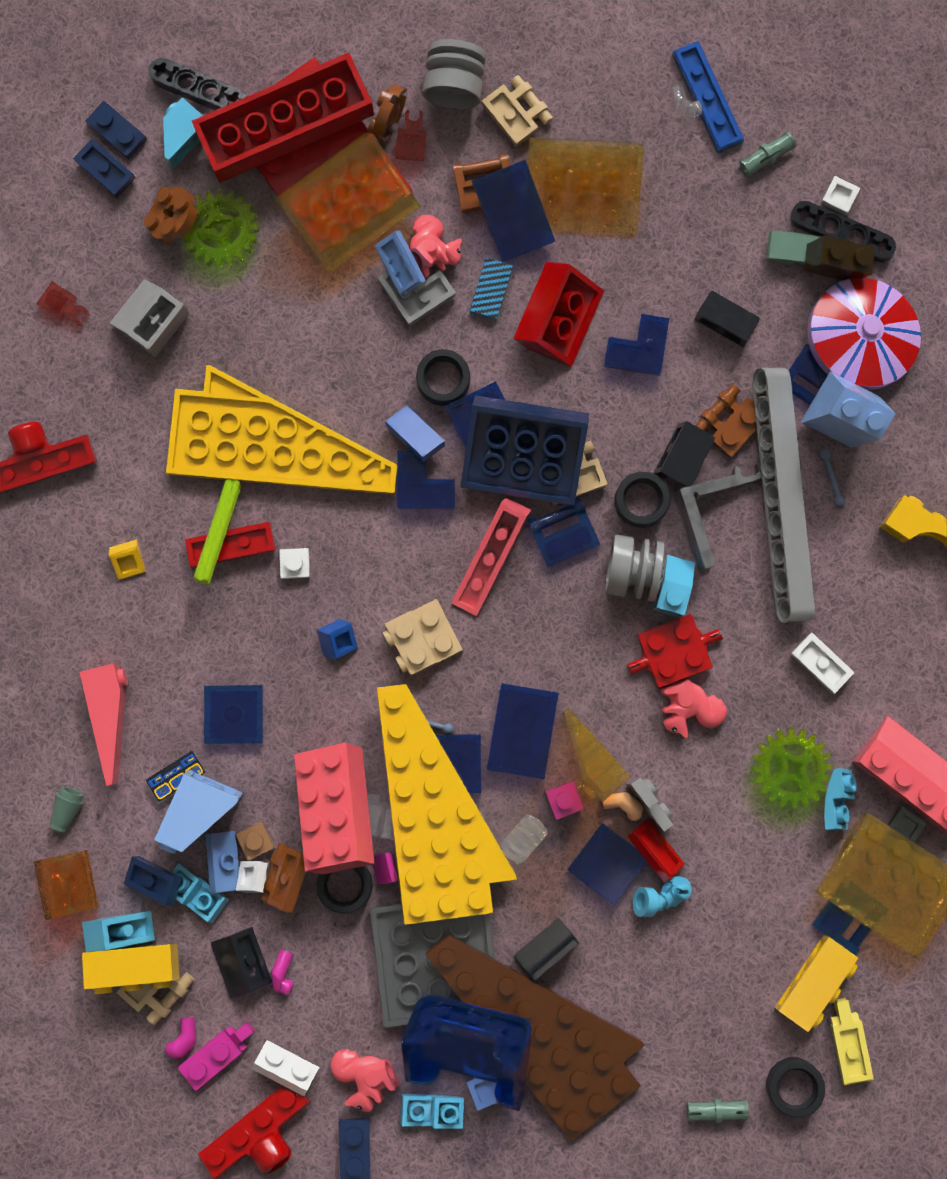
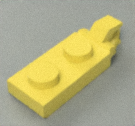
(850, 1045)

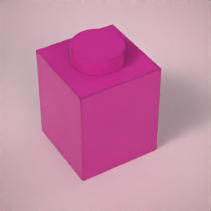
(564, 800)

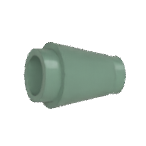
(65, 808)

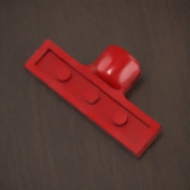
(38, 459)
(256, 1135)

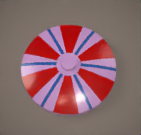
(864, 333)

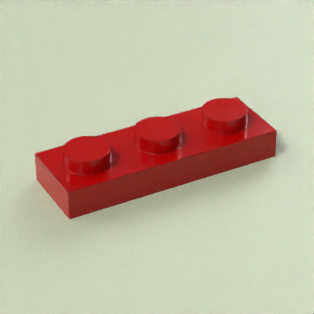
(237, 543)

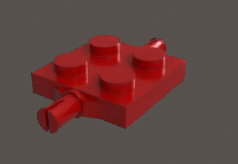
(674, 651)

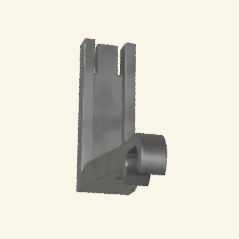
(691, 517)

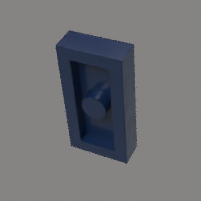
(116, 130)
(104, 168)
(152, 881)
(354, 1148)

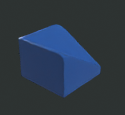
(337, 639)

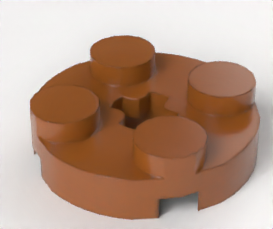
(391, 108)
(159, 218)

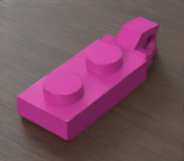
(215, 1055)

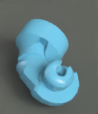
(673, 892)

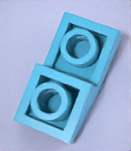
(840, 788)
(197, 896)
(432, 1111)

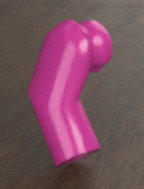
(279, 971)
(184, 1043)

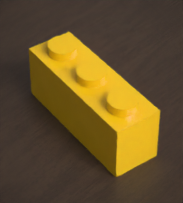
(130, 968)
(817, 983)

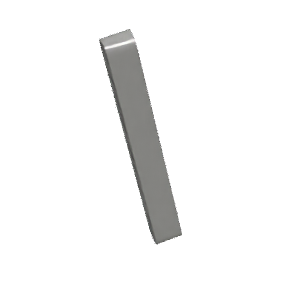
(783, 495)

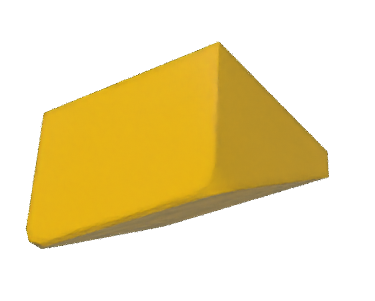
(127, 559)

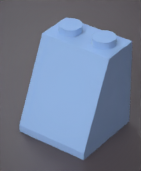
(848, 412)
(194, 810)

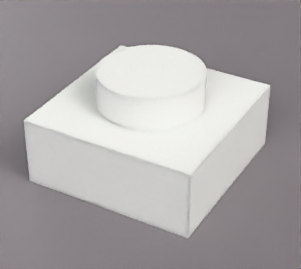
(840, 195)
(294, 563)
(251, 876)

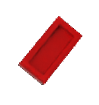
(656, 850)

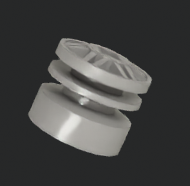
(454, 74)
(635, 568)

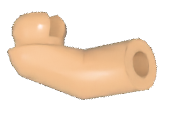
(627, 803)

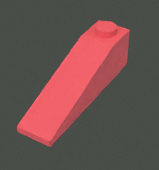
(491, 556)
(106, 704)

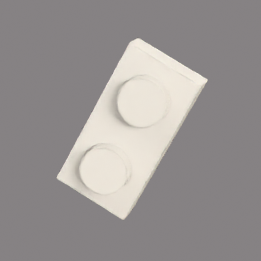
(822, 663)
(285, 1068)

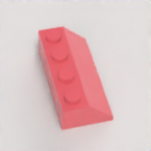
(907, 770)

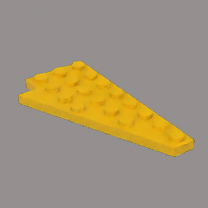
(255, 439)
(439, 834)

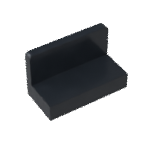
(727, 318)
(684, 454)
(546, 949)
(241, 962)

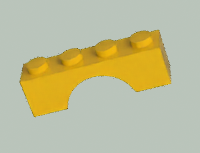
(911, 520)

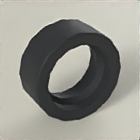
(439, 356)
(652, 480)
(346, 907)
(812, 1103)

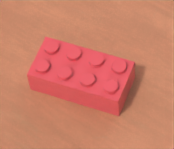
(333, 809)

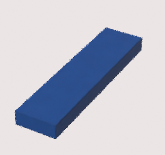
(706, 89)

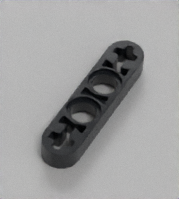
(197, 89)
(844, 226)

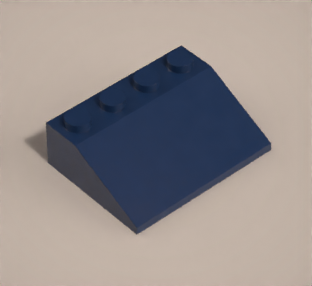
(524, 450)

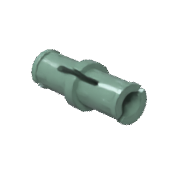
(767, 154)
(717, 1111)

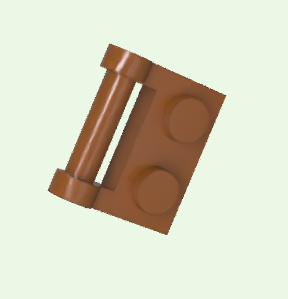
(466, 191)

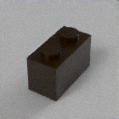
(839, 258)

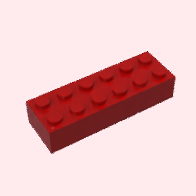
(284, 117)

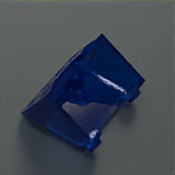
(469, 1043)

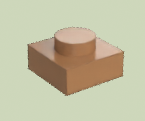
(255, 840)

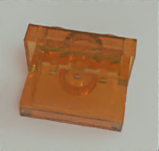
(66, 884)

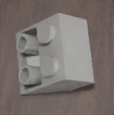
(150, 317)

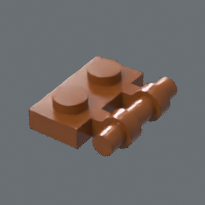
(737, 428)
(284, 878)

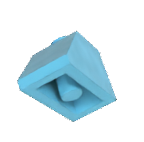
(179, 131)
(676, 587)
(118, 931)

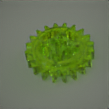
(230, 227)
(811, 752)

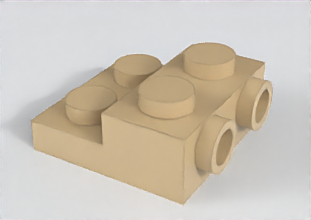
(422, 638)

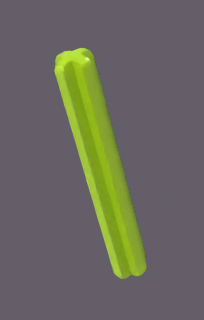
(217, 531)

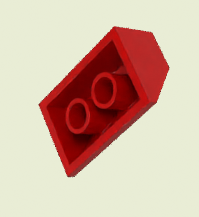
(559, 313)

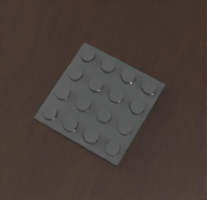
(401, 959)

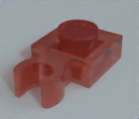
(411, 141)
(60, 303)

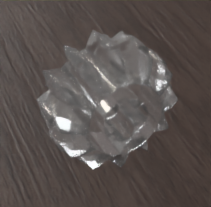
(524, 839)

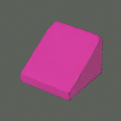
(385, 868)

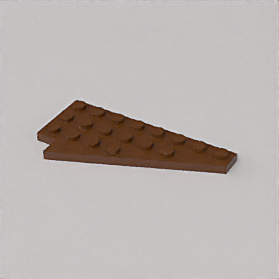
(573, 1052)

